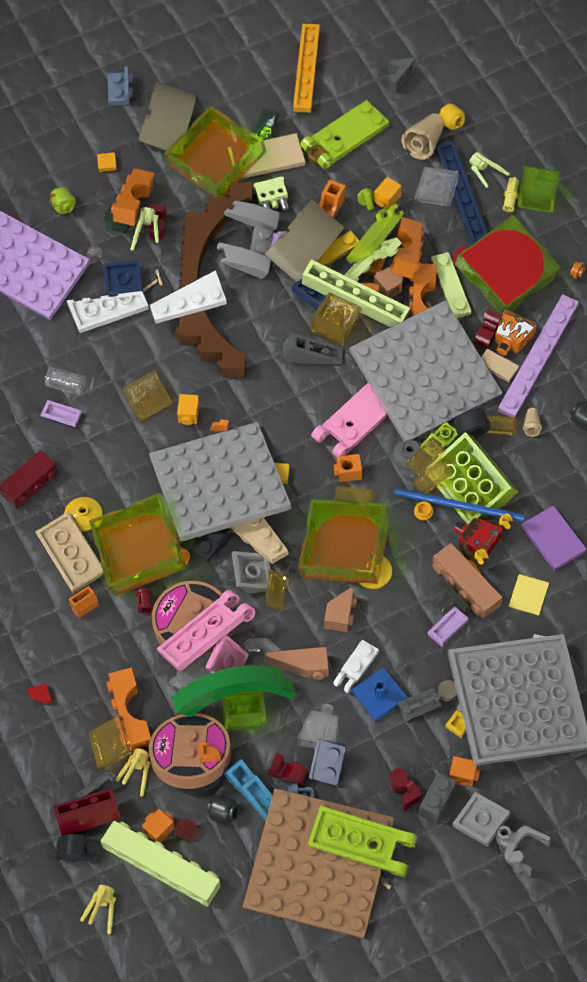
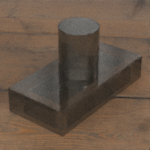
(451, 599)

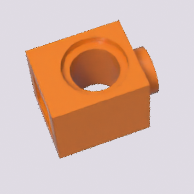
(351, 461)
(464, 771)

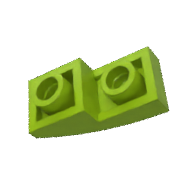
(444, 435)

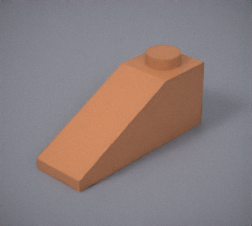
(303, 662)

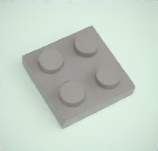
(481, 819)

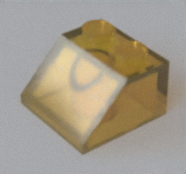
(335, 319)

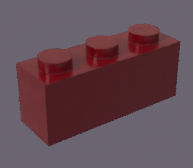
(28, 479)
(87, 812)

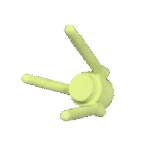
(481, 162)
(146, 217)

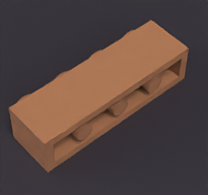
(467, 581)

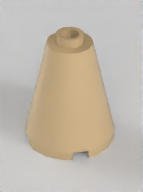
(423, 136)

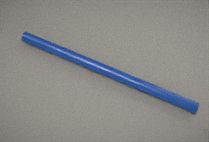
(457, 504)

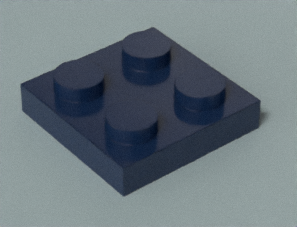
(122, 277)

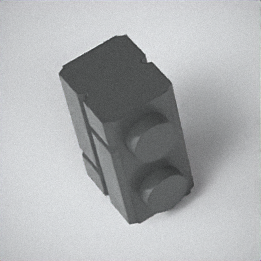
(437, 797)

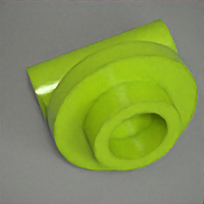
(366, 198)

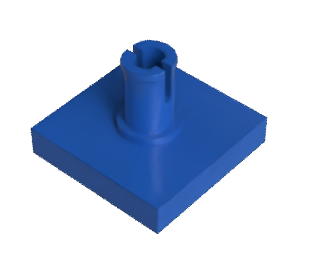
(379, 694)

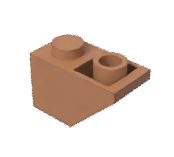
(390, 283)
(338, 611)

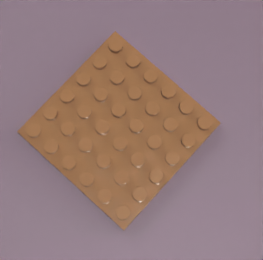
(307, 882)

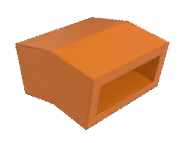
(83, 602)

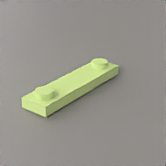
(451, 285)

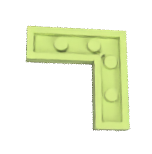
(387, 248)

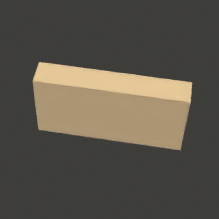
(499, 366)

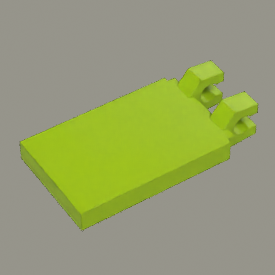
(375, 234)

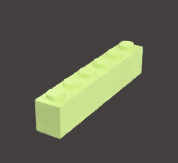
(372, 302)
(161, 863)

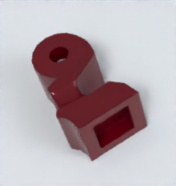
(161, 211)
(488, 331)
(292, 772)
(400, 784)

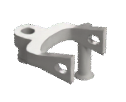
(511, 841)

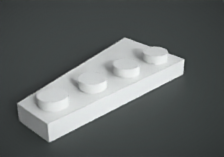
(193, 298)
(98, 312)

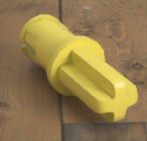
(511, 194)

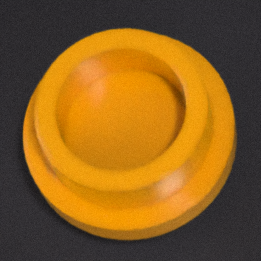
(423, 511)

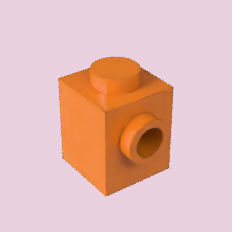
(158, 825)

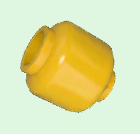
(453, 116)

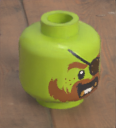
(62, 200)

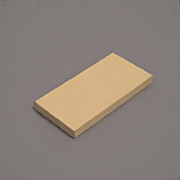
(280, 155)
(70, 552)

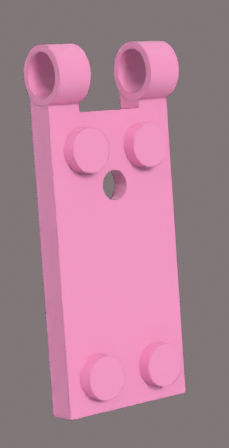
(363, 411)
(201, 633)

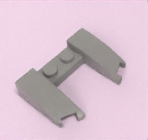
(264, 223)

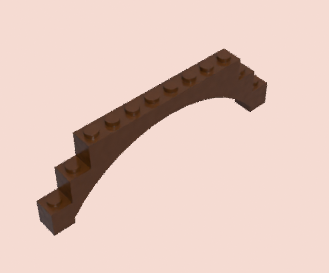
(199, 233)

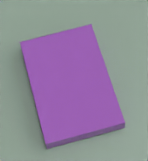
(553, 538)

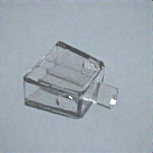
(319, 725)

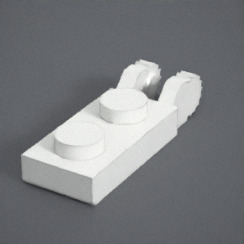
(357, 665)

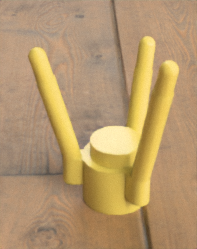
(137, 760)
(102, 898)

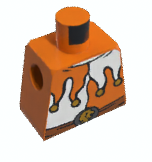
(513, 332)

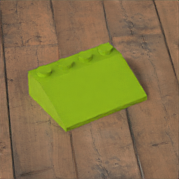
(474, 477)

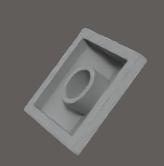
(250, 571)

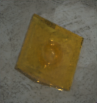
(146, 396)

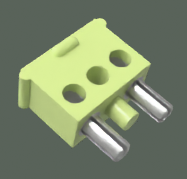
(271, 193)

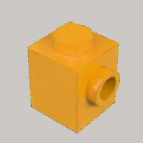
(387, 193)
(188, 409)

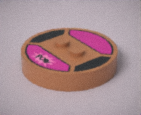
(181, 605)
(176, 751)

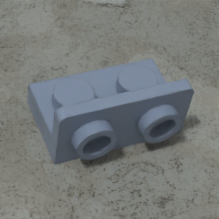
(118, 88)

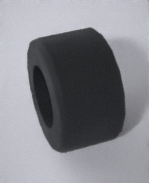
(472, 422)

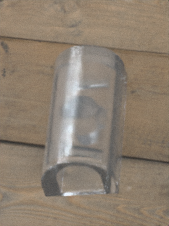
(65, 380)

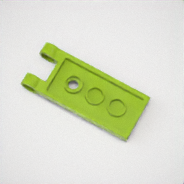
(351, 128)
(351, 839)

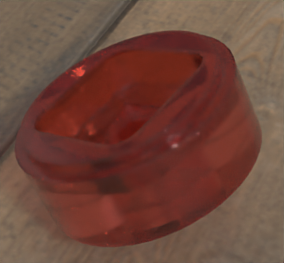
(185, 829)

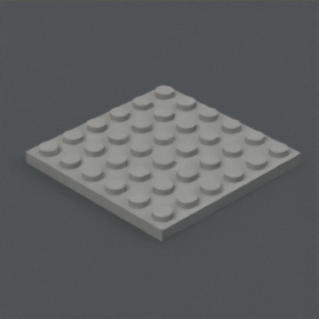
(425, 371)
(219, 481)
(519, 699)

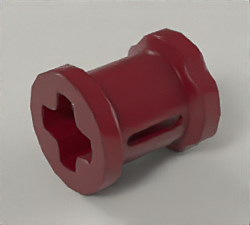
(144, 600)

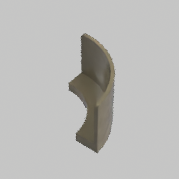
(168, 117)
(306, 241)

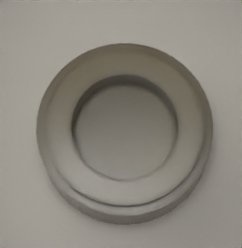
(447, 690)

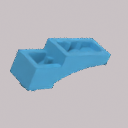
(249, 786)

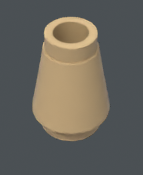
(532, 423)

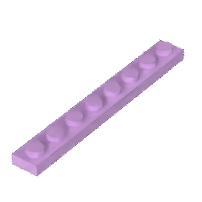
(538, 356)

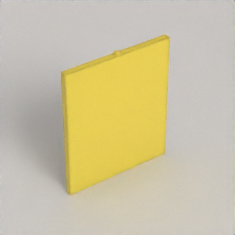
(528, 594)

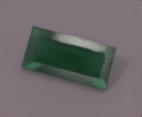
(267, 124)

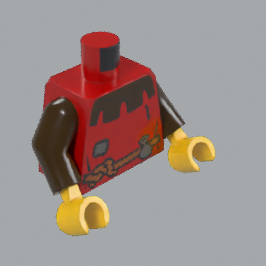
(481, 536)

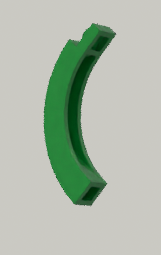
(229, 682)

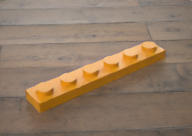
(306, 68)

